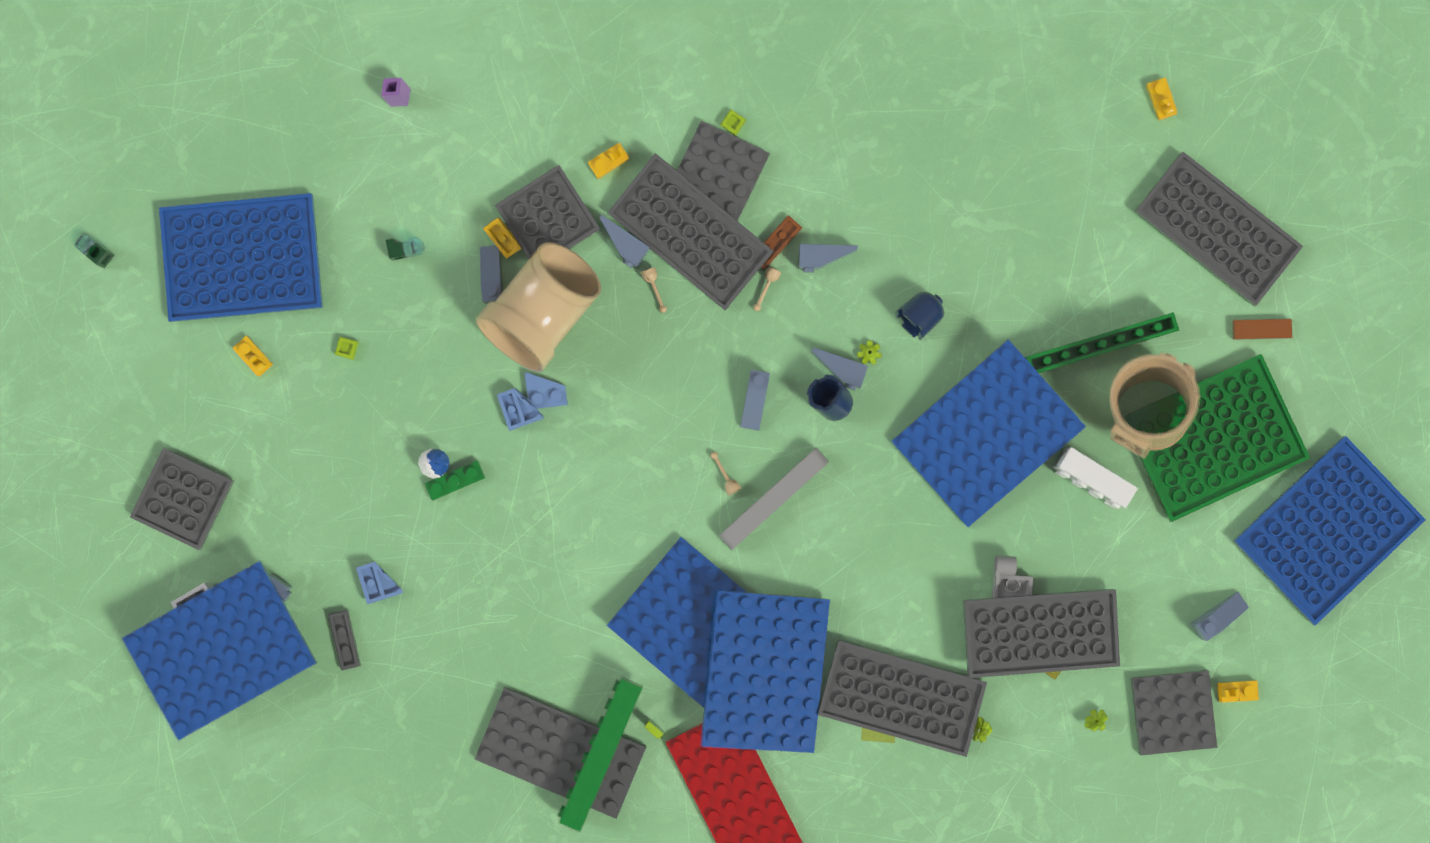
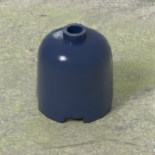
(921, 314)
(830, 398)

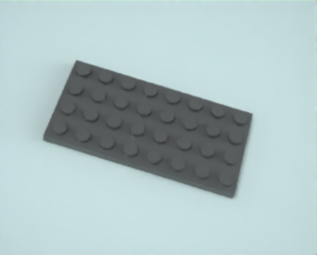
(1218, 229)
(690, 231)
(1041, 633)
(902, 698)
(548, 748)

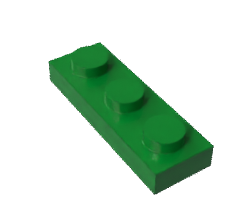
(455, 480)

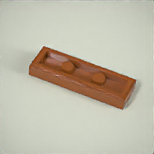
(781, 238)
(1262, 329)

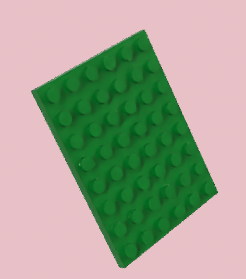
(1232, 442)

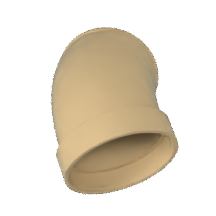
(540, 306)

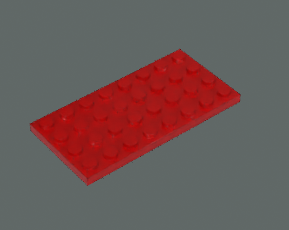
(732, 791)

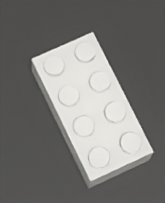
(1095, 478)

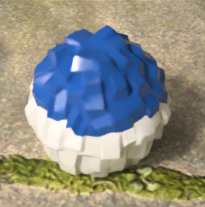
(433, 463)

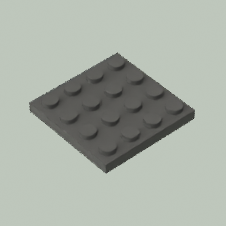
(723, 167)
(547, 213)
(182, 499)
(1174, 712)

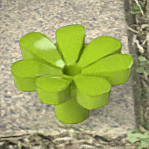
(869, 357)
(1096, 720)
(981, 730)

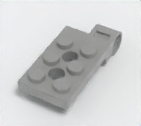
(1006, 582)

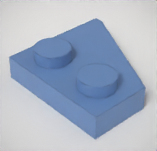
(545, 393)
(518, 409)
(376, 583)

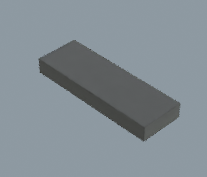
(344, 640)

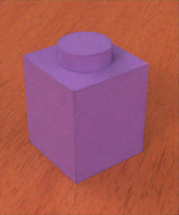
(395, 92)

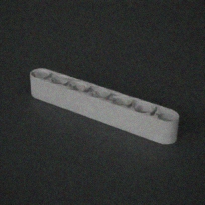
(773, 498)

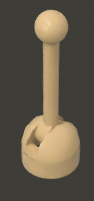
(771, 275)
(650, 276)
(731, 485)

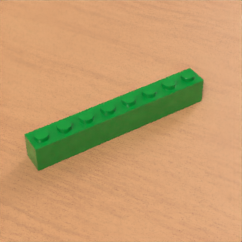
(1104, 343)
(601, 753)

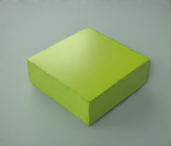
(733, 122)
(346, 348)
(654, 729)

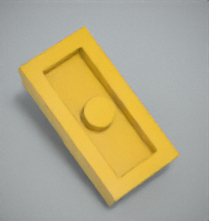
(1161, 98)
(608, 160)
(502, 237)
(252, 356)
(1237, 691)

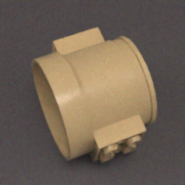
(1153, 368)

